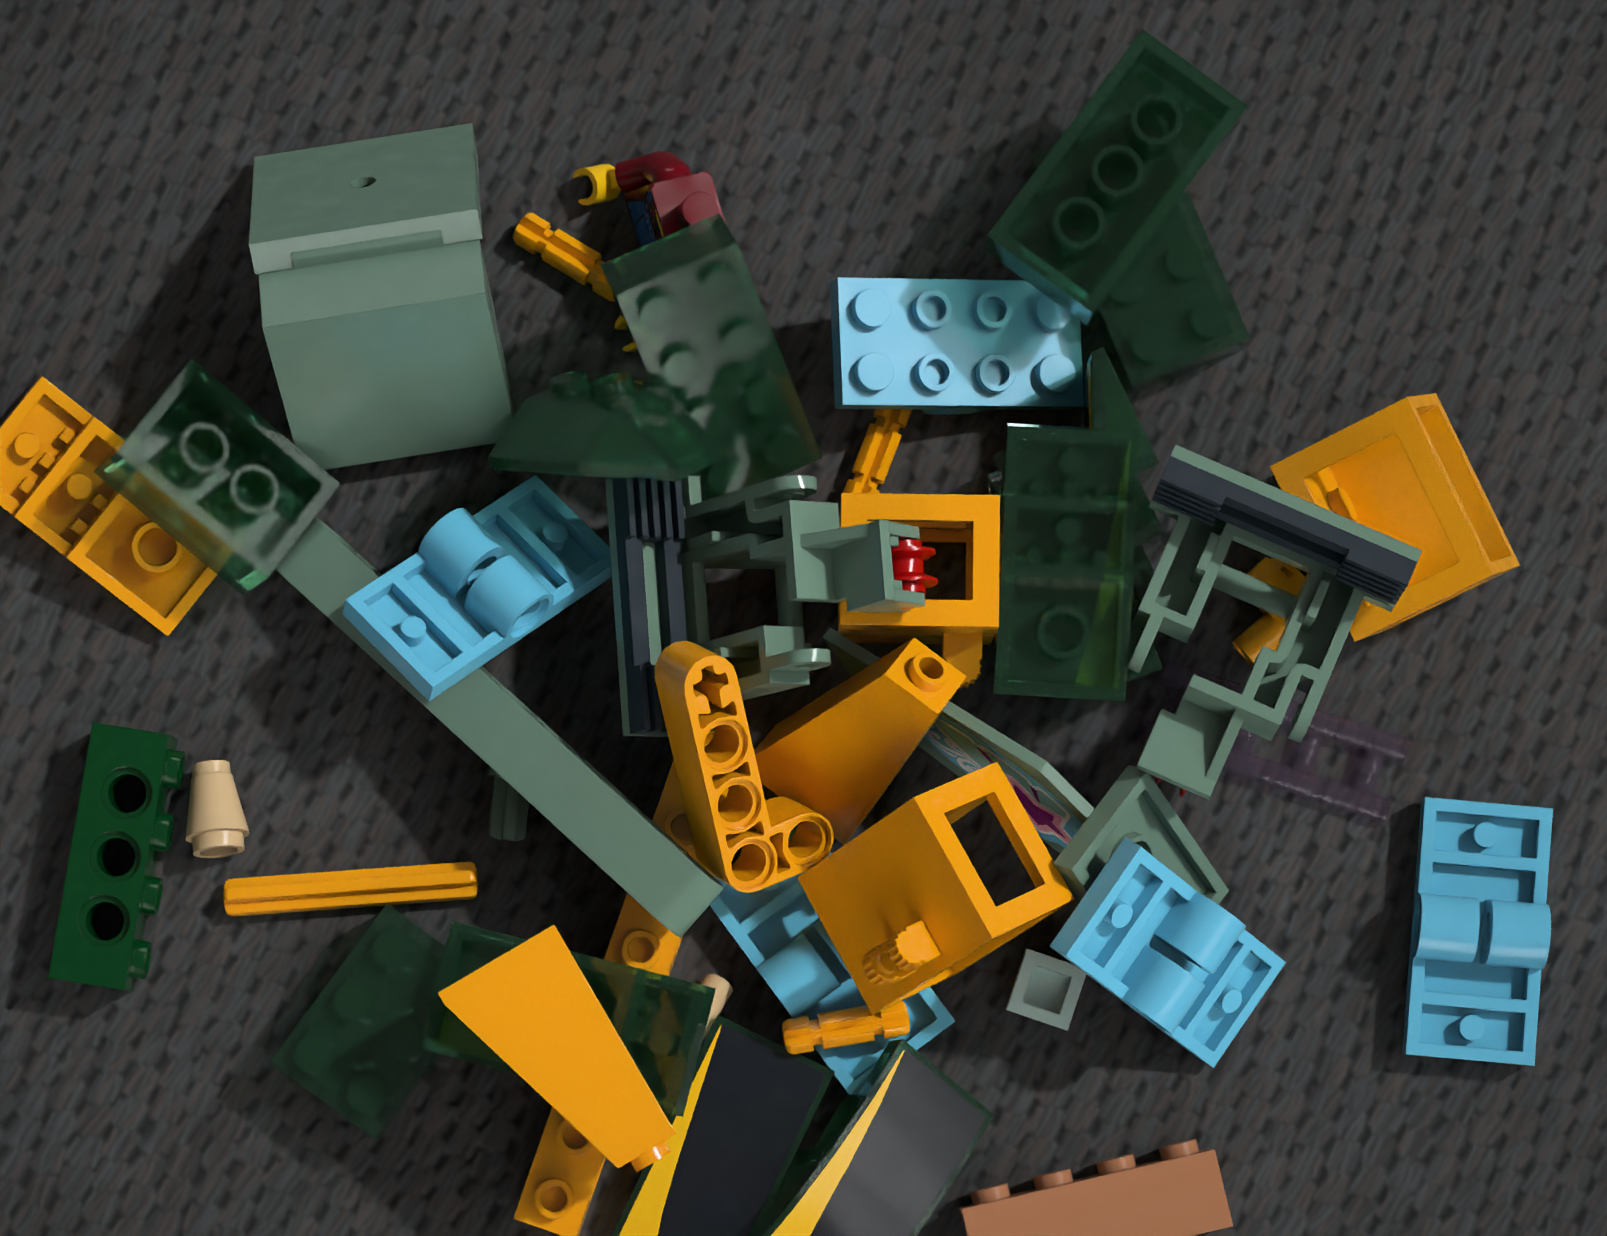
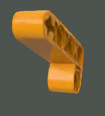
(695, 696)

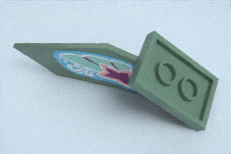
(1058, 812)

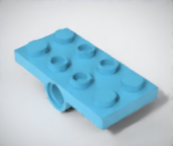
(952, 346)
(479, 586)
(1478, 931)
(1168, 952)
(807, 974)

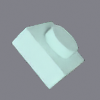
(1046, 989)

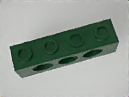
(111, 758)

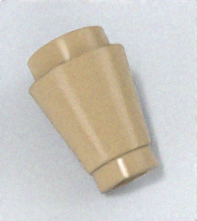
(215, 812)

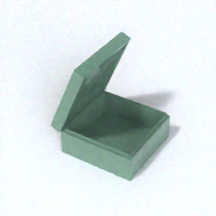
(379, 297)

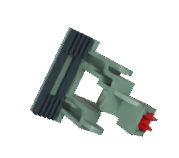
(667, 539)
(1342, 567)

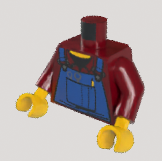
(658, 196)

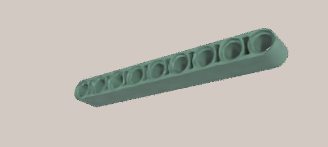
(524, 752)

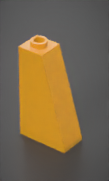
(858, 735)
(558, 1038)

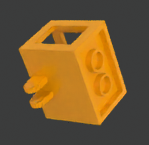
(1413, 483)
(954, 624)
(909, 899)

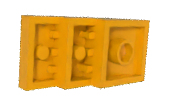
(51, 488)

